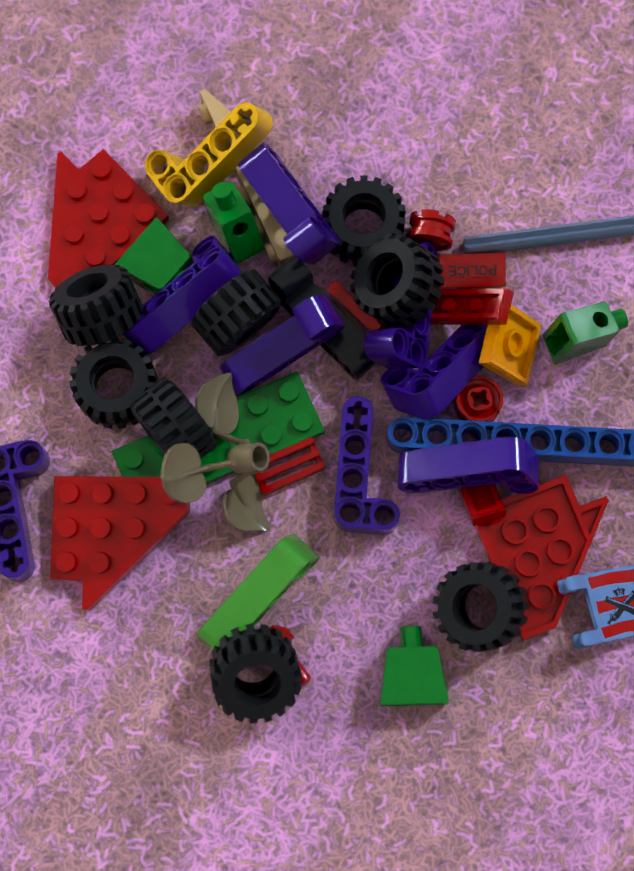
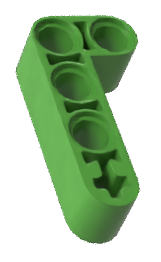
(260, 589)

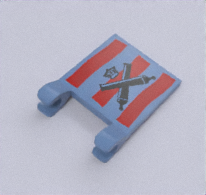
(609, 603)

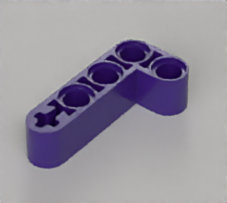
(307, 231)
(181, 298)
(311, 325)
(403, 345)
(441, 378)
(359, 465)
(470, 465)
(14, 511)

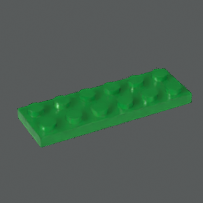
(269, 415)

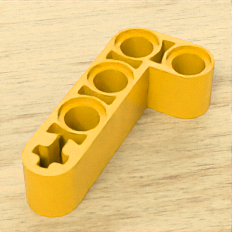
(247, 128)

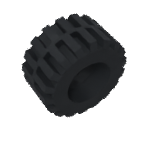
(358, 196)
(381, 267)
(96, 305)
(236, 312)
(94, 365)
(172, 418)
(453, 612)
(258, 698)

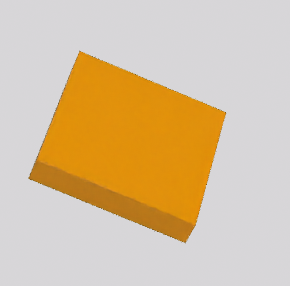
(511, 347)

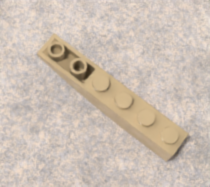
(276, 249)

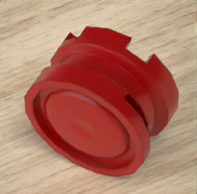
(432, 228)
(479, 400)

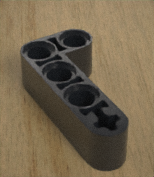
(295, 284)

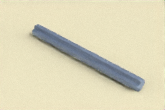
(549, 235)

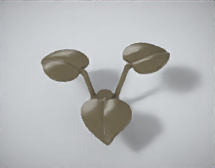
(182, 464)

